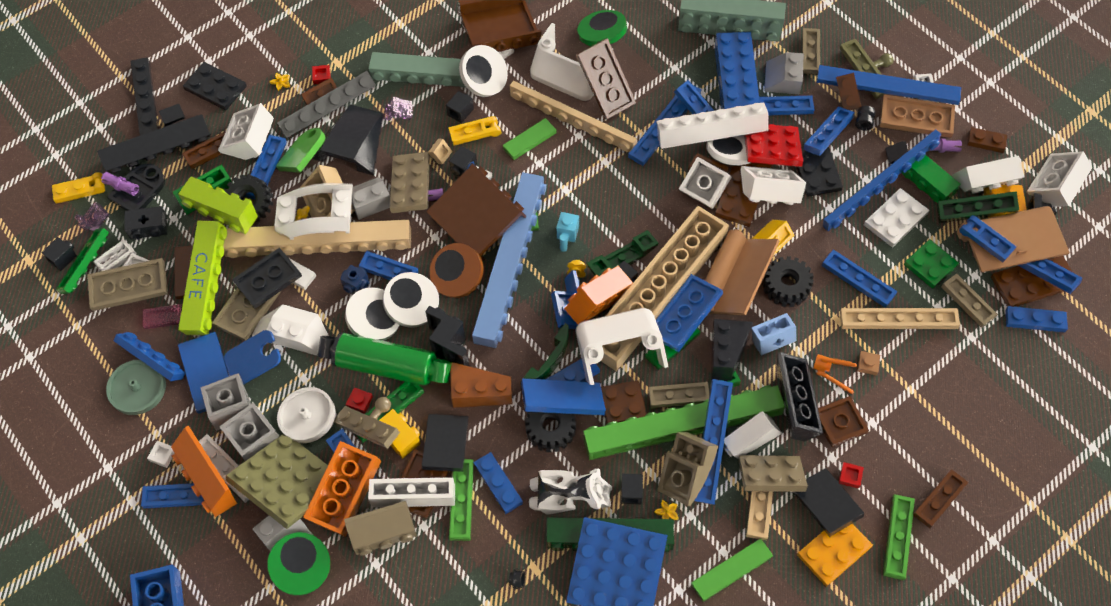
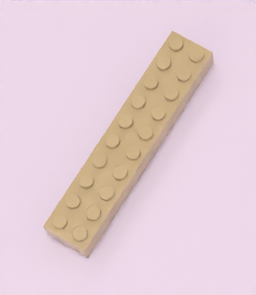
(666, 274)

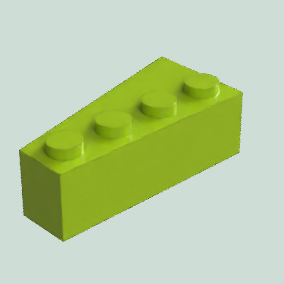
(219, 205)

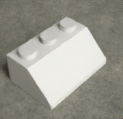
(247, 132)
(990, 175)
(1061, 178)
(772, 185)

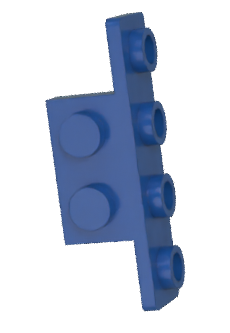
(560, 301)

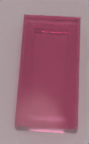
(162, 316)

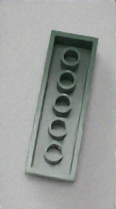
(759, 17)

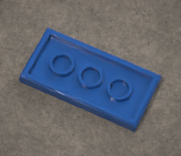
(687, 311)
(202, 365)
(562, 397)

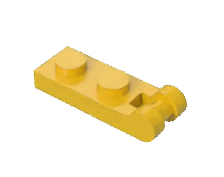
(474, 130)
(78, 188)

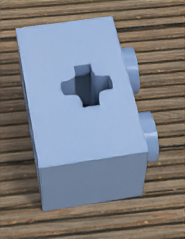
(774, 334)

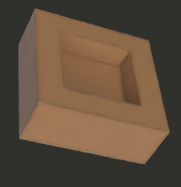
(868, 363)

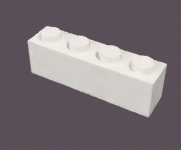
(413, 491)

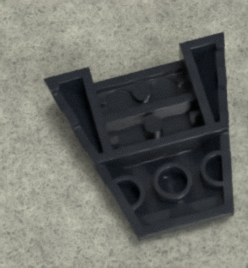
(354, 138)

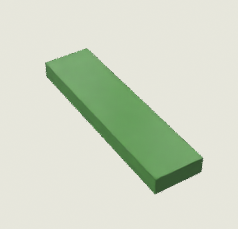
(462, 511)
(898, 537)
(731, 570)

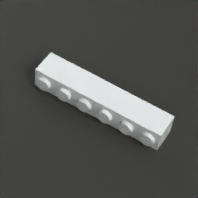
(712, 125)

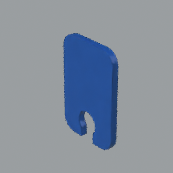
(249, 358)

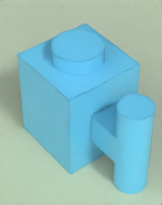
(567, 229)

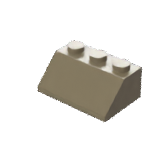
(380, 528)

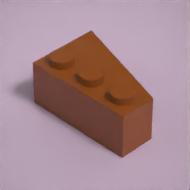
(479, 387)

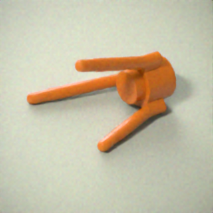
(824, 364)

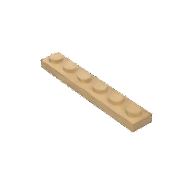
(899, 318)

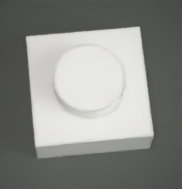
(161, 454)

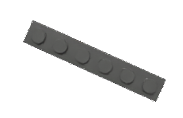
(326, 104)

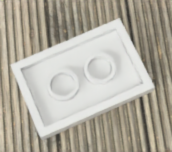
(896, 217)

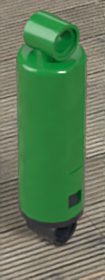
(384, 359)

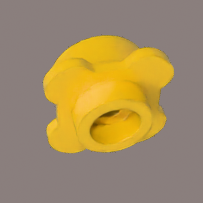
(577, 265)

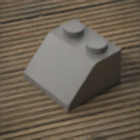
(784, 73)
(370, 198)
(224, 399)
(249, 431)
(271, 531)

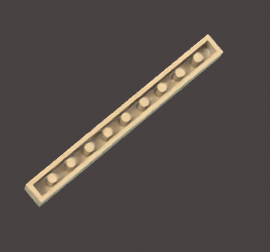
(362, 237)

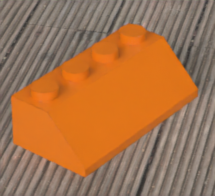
(202, 472)
(342, 488)

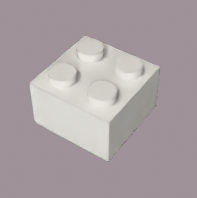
(705, 182)

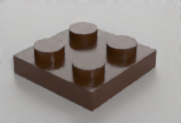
(623, 401)
(841, 421)

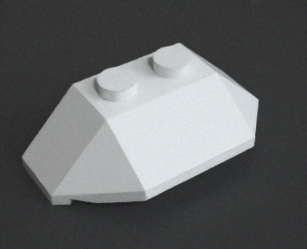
(293, 328)

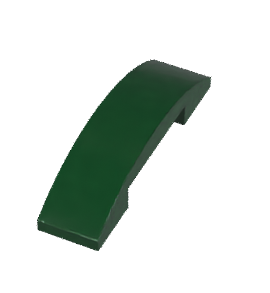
(630, 253)
(554, 359)

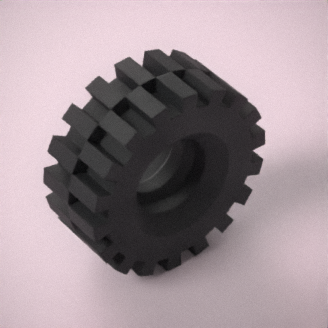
(258, 188)
(785, 293)
(550, 439)

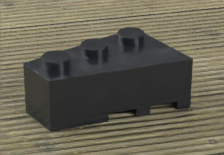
(728, 345)

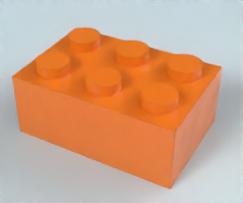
(598, 294)

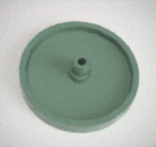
(135, 388)

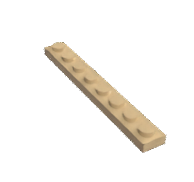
(576, 118)

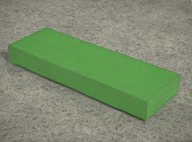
(529, 139)

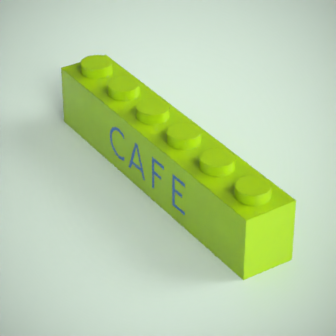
(203, 278)

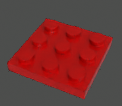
(776, 146)

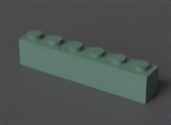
(415, 69)

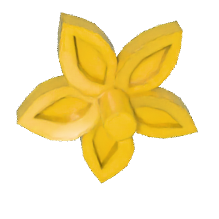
(281, 81)
(302, 213)
(667, 511)

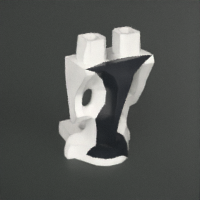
(571, 488)

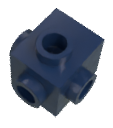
(354, 279)

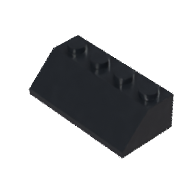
(798, 397)

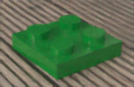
(931, 263)

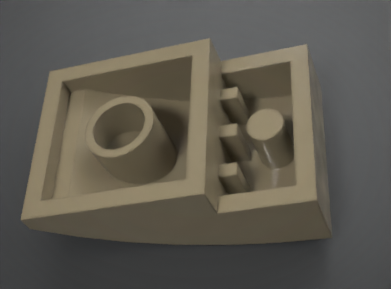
(686, 467)

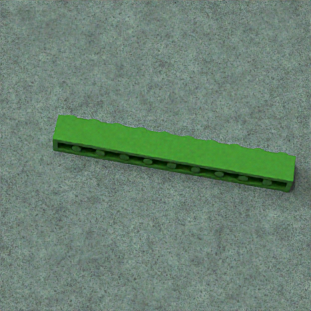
(663, 427)

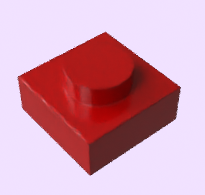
(320, 74)
(359, 400)
(851, 475)

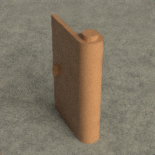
(1031, 231)
(739, 271)

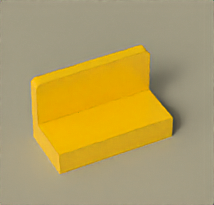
(776, 230)

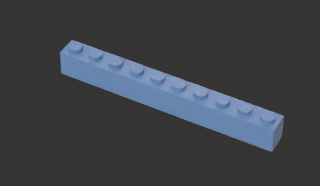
(508, 263)

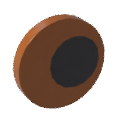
(456, 270)

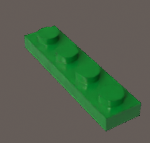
(79, 266)

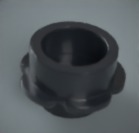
(517, 579)

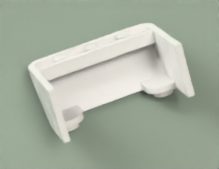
(558, 70)
(616, 328)

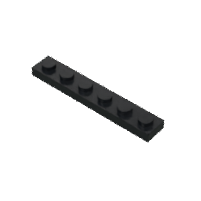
(144, 95)

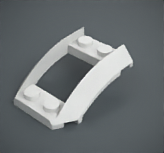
(340, 211)

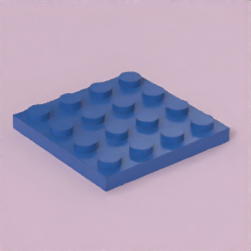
(616, 565)

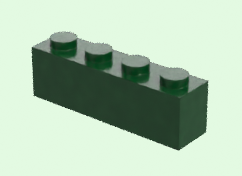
(977, 206)

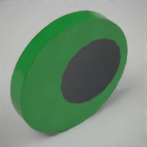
(601, 26)
(298, 563)

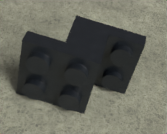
(447, 336)

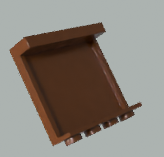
(498, 23)
(475, 210)

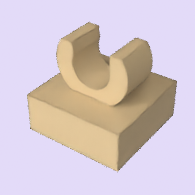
(440, 151)

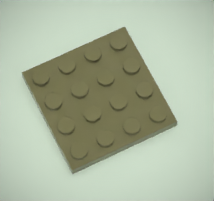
(280, 479)

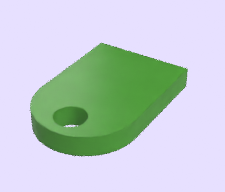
(302, 151)

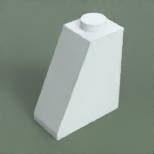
(751, 435)

